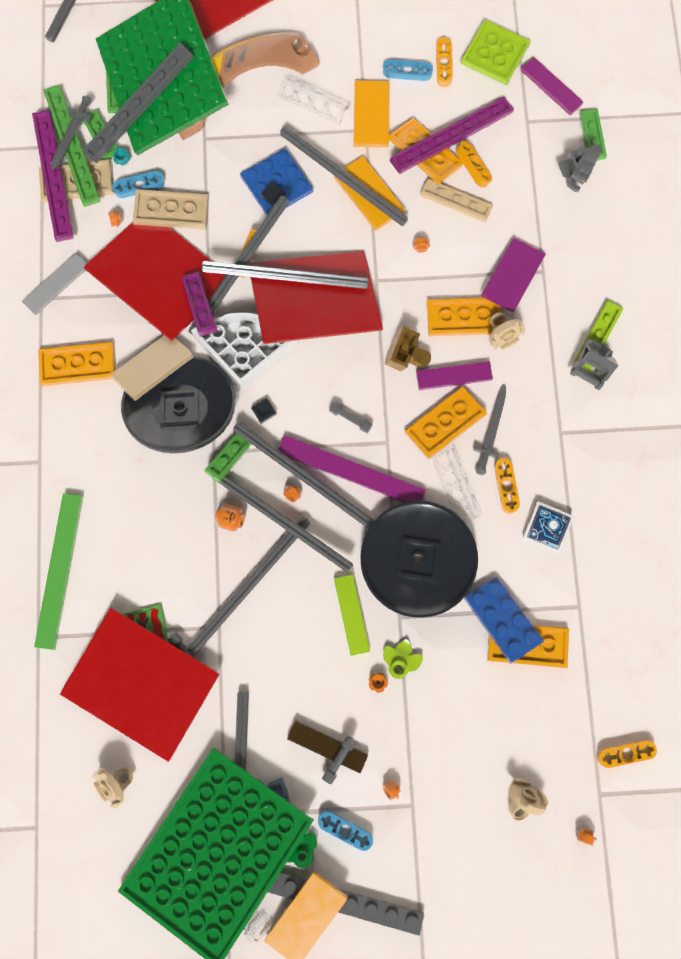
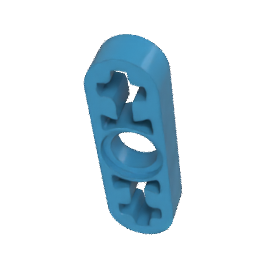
(419, 76)
(150, 176)
(361, 833)

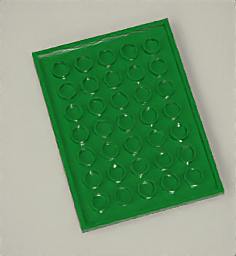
(136, 50)
(215, 856)

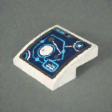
(548, 527)

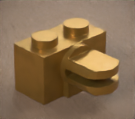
(406, 351)

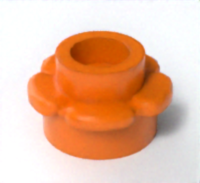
(114, 218)
(421, 245)
(292, 493)
(378, 677)
(391, 790)
(586, 836)

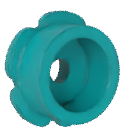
(121, 152)

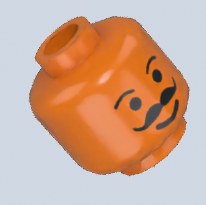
(230, 517)

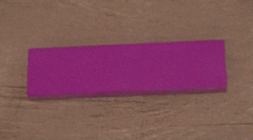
(552, 86)
(199, 304)
(454, 375)

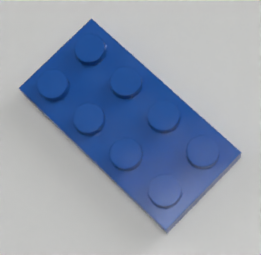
(503, 620)

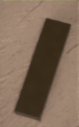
(325, 746)

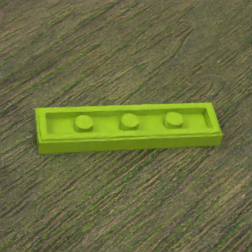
(603, 326)
(351, 615)

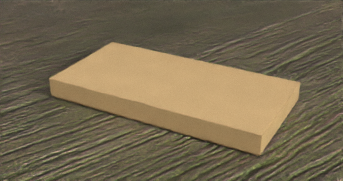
(101, 175)
(170, 209)
(151, 366)

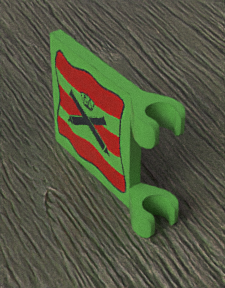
(151, 619)

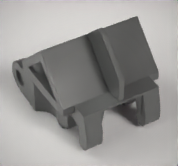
(579, 165)
(599, 357)

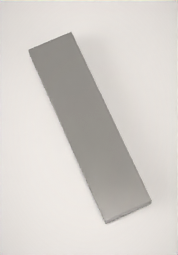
(55, 284)

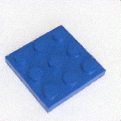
(282, 171)

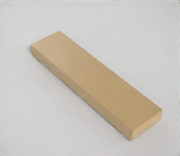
(456, 200)

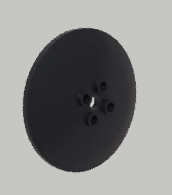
(206, 415)
(426, 531)

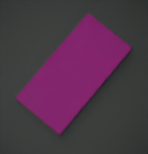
(513, 275)

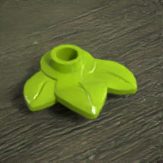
(402, 656)

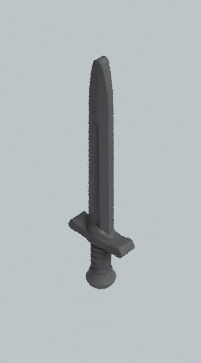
(78, 116)
(487, 447)

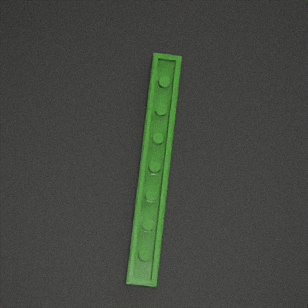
(74, 154)
(58, 572)

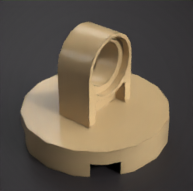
(506, 333)
(110, 787)
(527, 799)

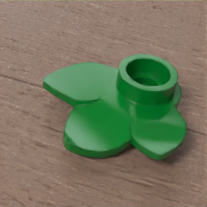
(307, 846)

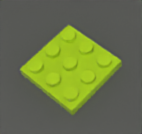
(495, 52)

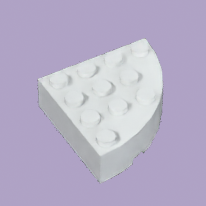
(240, 348)

